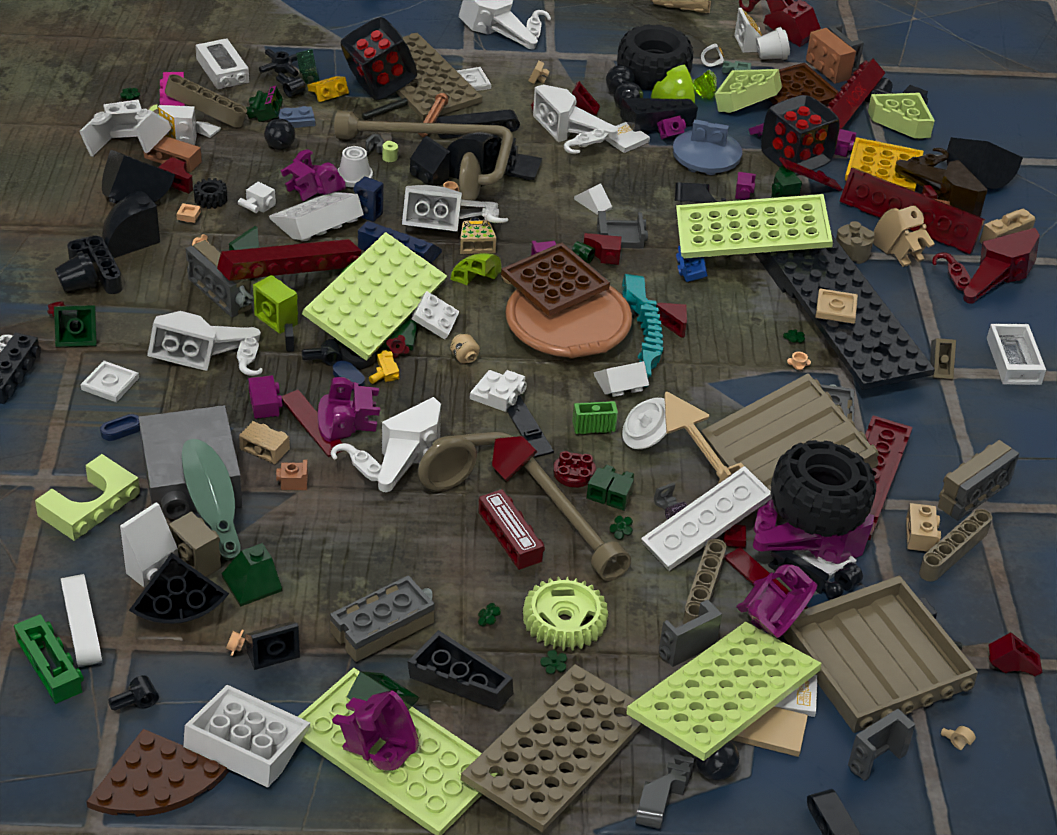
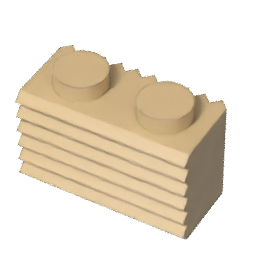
(264, 442)

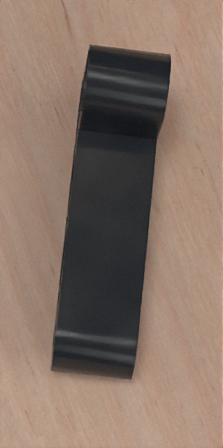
(101, 259)

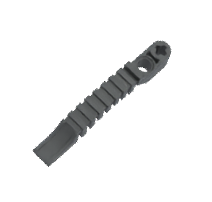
(656, 793)

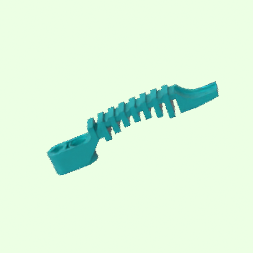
(634, 292)

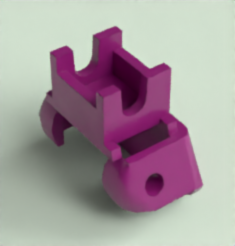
(312, 179)
(340, 416)
(771, 606)
(379, 717)

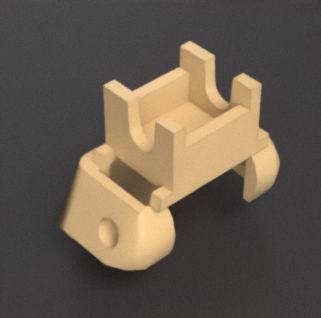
(894, 238)

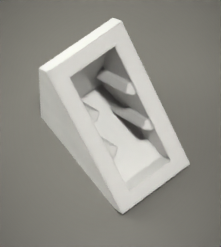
(594, 199)

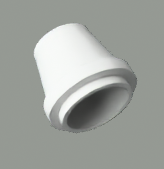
(773, 45)
(354, 165)

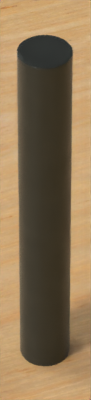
(385, 108)

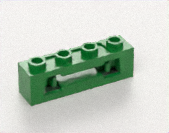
(66, 678)

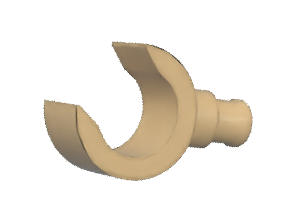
(960, 736)

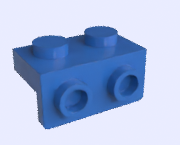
(691, 267)

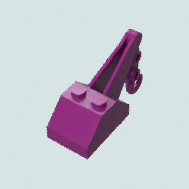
(786, 537)

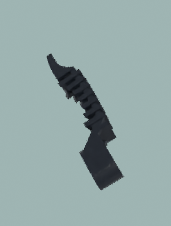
(695, 193)

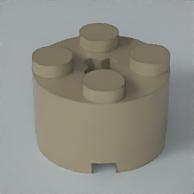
(856, 241)

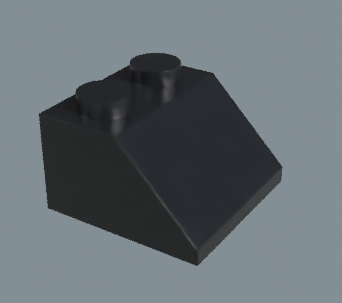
(430, 162)
(273, 645)

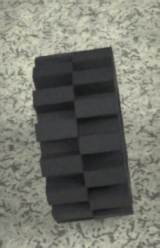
(210, 193)

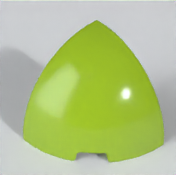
(675, 85)
(481, 263)

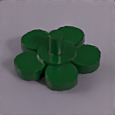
(129, 93)
(794, 336)
(621, 527)
(487, 615)
(554, 662)

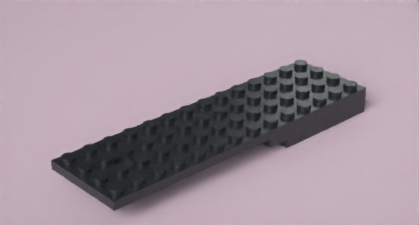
(875, 327)

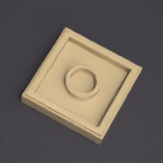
(836, 306)

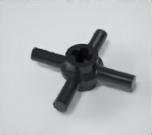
(280, 63)

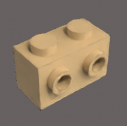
(922, 527)

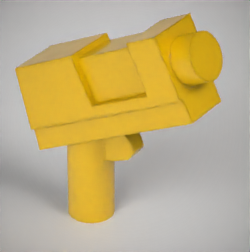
(387, 368)

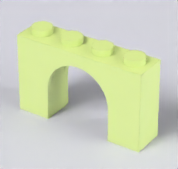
(79, 517)

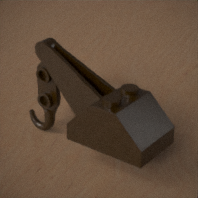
(952, 185)

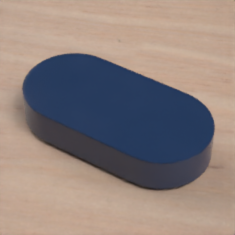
(347, 370)
(120, 427)

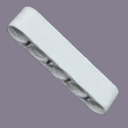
(81, 620)

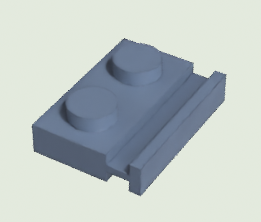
(298, 116)

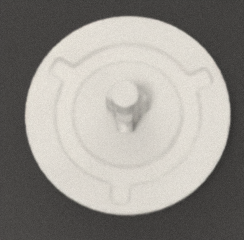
(645, 424)

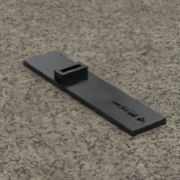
(529, 428)

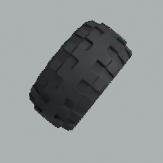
(653, 52)
(823, 488)

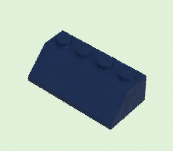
(371, 232)

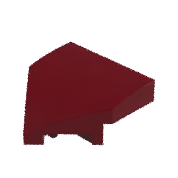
(511, 455)

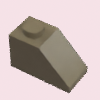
(943, 357)

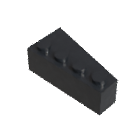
(644, 113)
(460, 671)

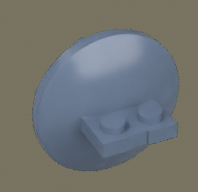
(707, 148)

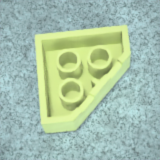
(747, 88)
(902, 113)

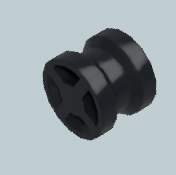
(849, 575)

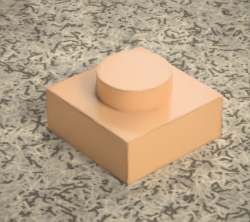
(188, 213)

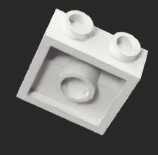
(499, 390)

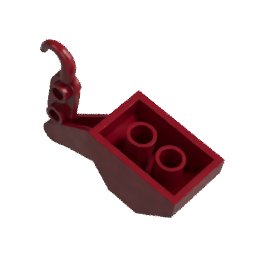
(792, 16)
(1002, 259)

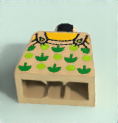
(477, 237)

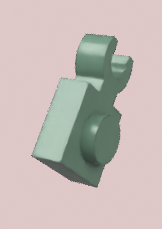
(729, 66)

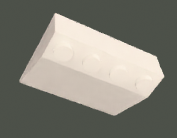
(318, 215)
(245, 735)

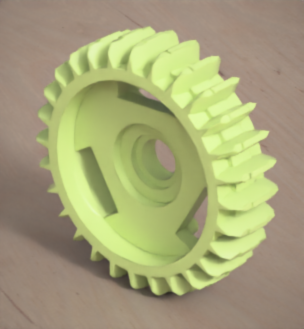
(567, 598)

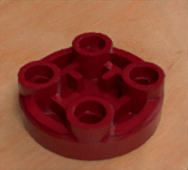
(574, 469)

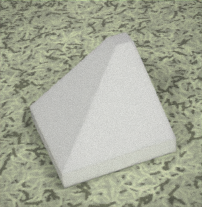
(207, 129)

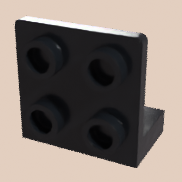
(522, 165)

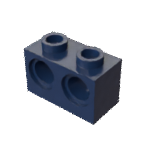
(371, 197)

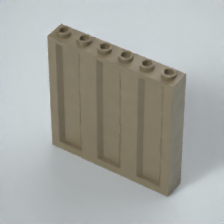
(779, 421)
(880, 653)

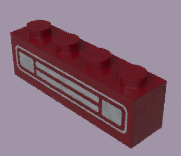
(511, 529)

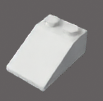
(146, 544)

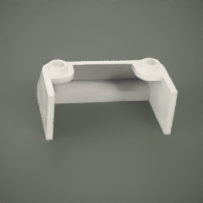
(142, 123)

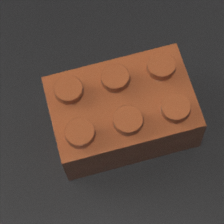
(830, 55)

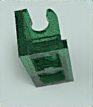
(307, 65)

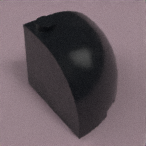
(481, 144)
(985, 160)
(128, 175)
(131, 225)
(177, 594)

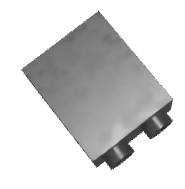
(162, 448)

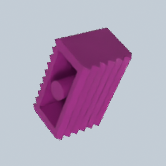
(264, 396)

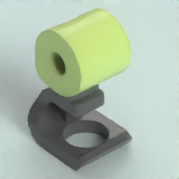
(388, 149)

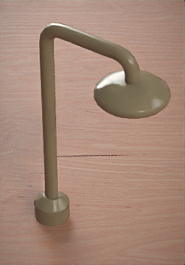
(348, 125)
(452, 461)

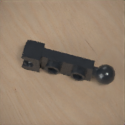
(820, 577)

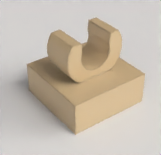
(538, 72)

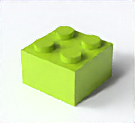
(275, 303)

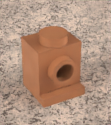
(293, 476)

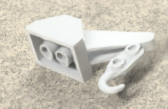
(495, 15)
(559, 116)
(440, 208)
(192, 341)
(403, 443)

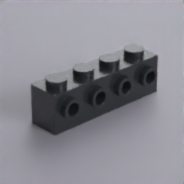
(16, 361)

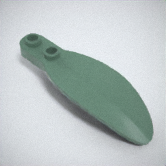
(211, 492)

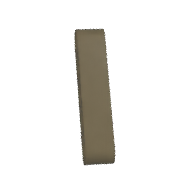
(205, 100)
(955, 545)
(705, 578)

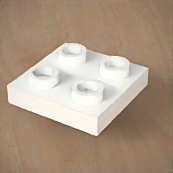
(435, 315)

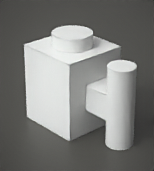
(258, 198)

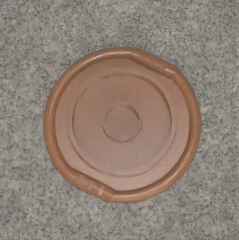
(574, 332)

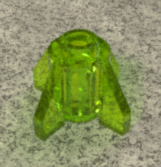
(706, 85)

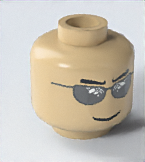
(465, 348)

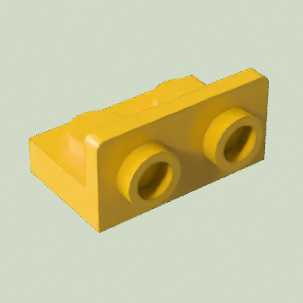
(329, 88)

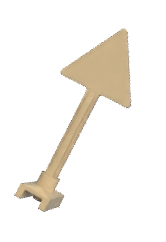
(684, 415)

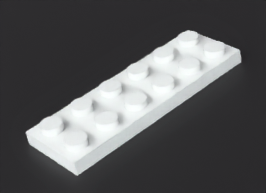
(706, 518)

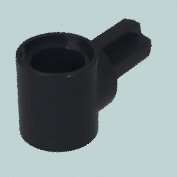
(291, 85)
(329, 352)
(140, 693)

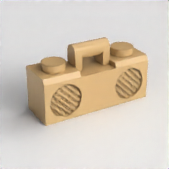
(1009, 224)

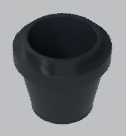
(77, 273)

